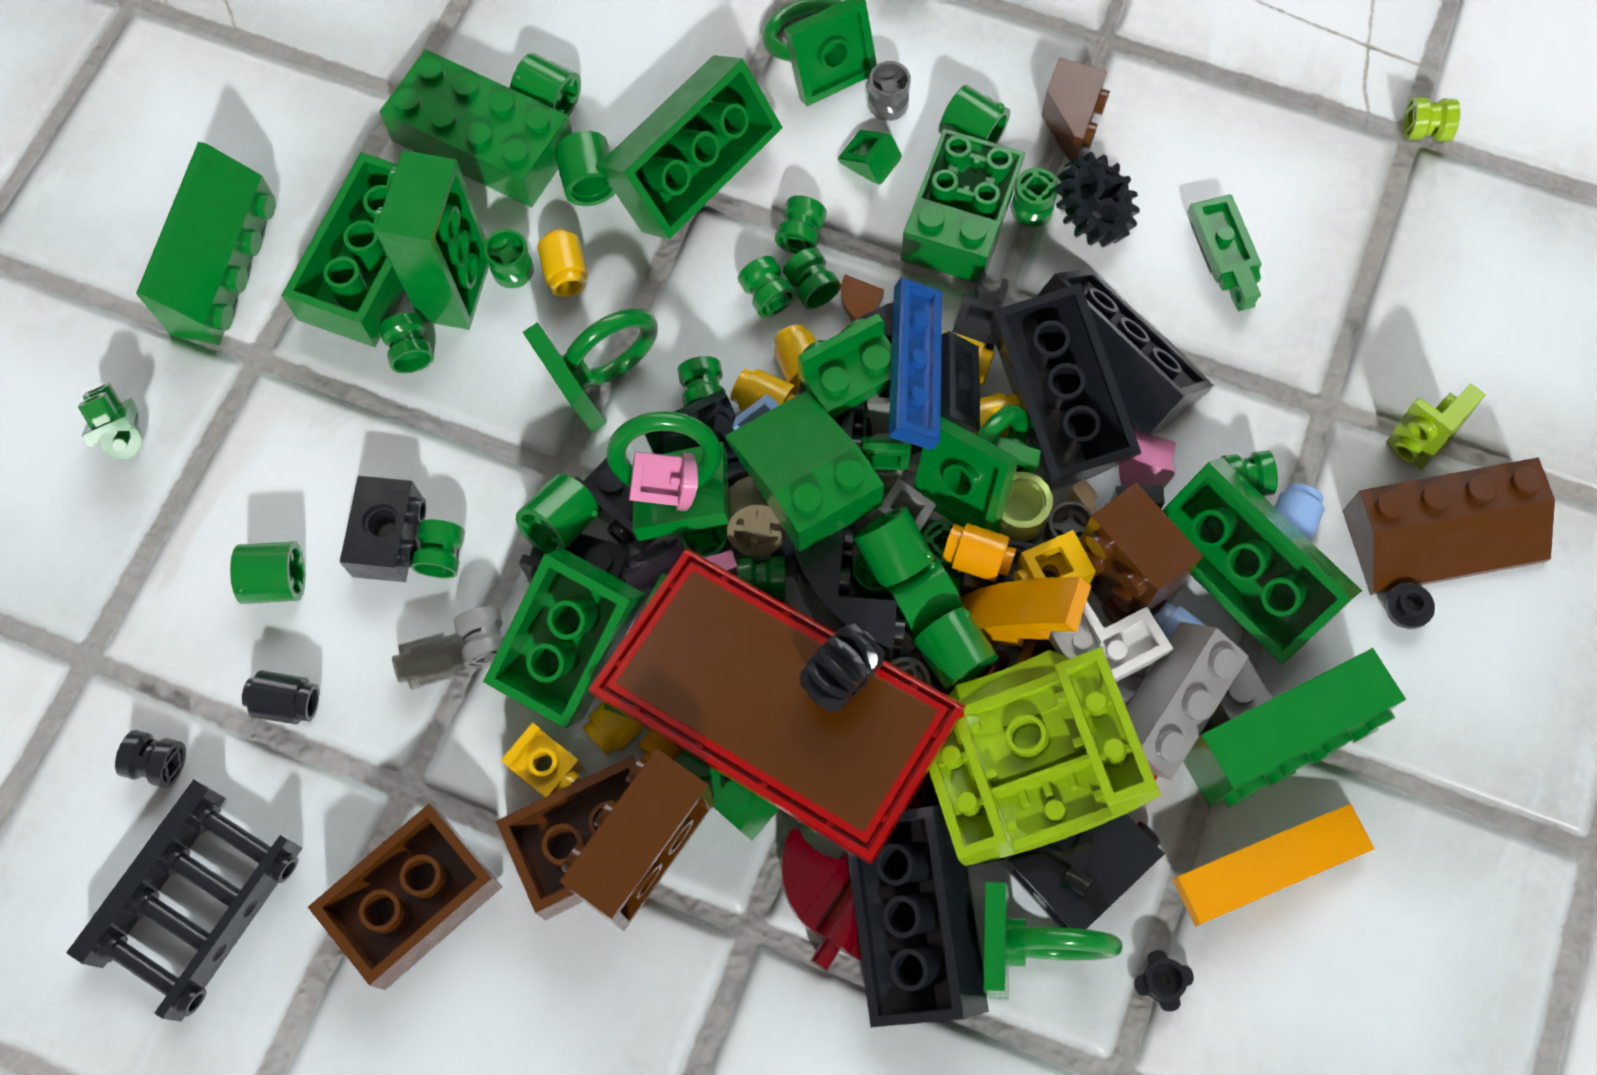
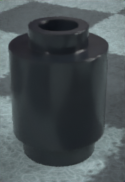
(280, 697)

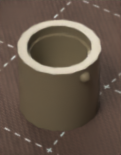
(752, 523)

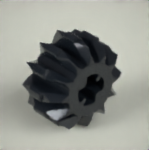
(841, 667)

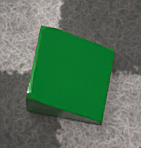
(871, 155)
(886, 453)

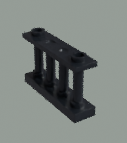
(137, 896)

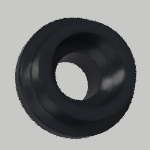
(1401, 614)

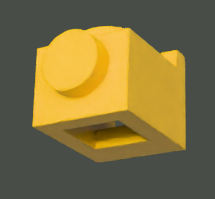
(1060, 555)
(530, 751)

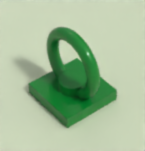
(825, 49)
(571, 371)
(969, 473)
(711, 500)
(1010, 942)

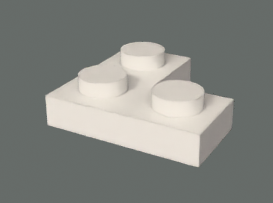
(1126, 644)

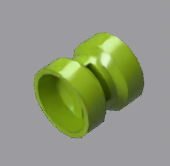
(1431, 119)

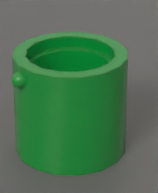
(547, 83)
(975, 115)
(577, 165)
(557, 513)
(893, 547)
(267, 572)
(924, 598)
(955, 649)

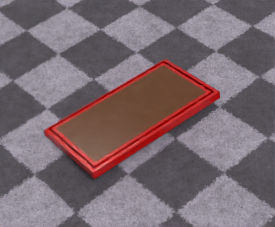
(720, 679)

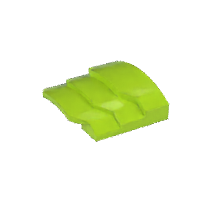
(1039, 757)

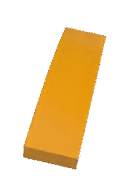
(1028, 608)
(1272, 864)

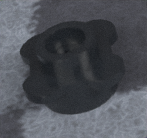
(1178, 978)

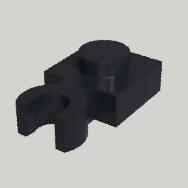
(976, 313)

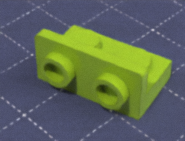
(1428, 429)

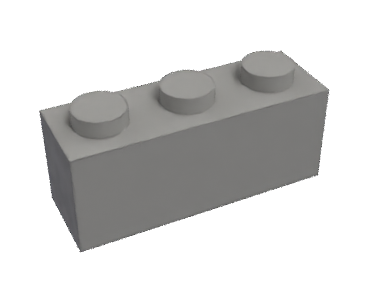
(1183, 694)

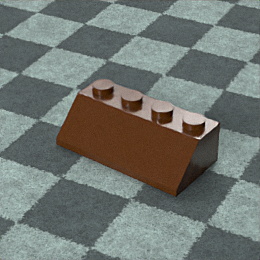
(1452, 525)

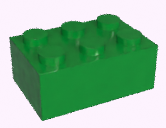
(563, 637)

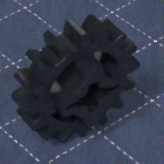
(1097, 199)

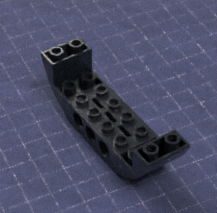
(820, 570)

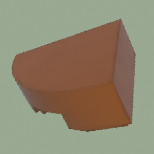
(859, 297)

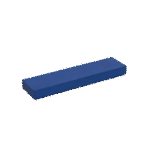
(916, 364)

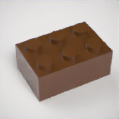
(1136, 555)
(550, 828)
(637, 838)
(404, 898)

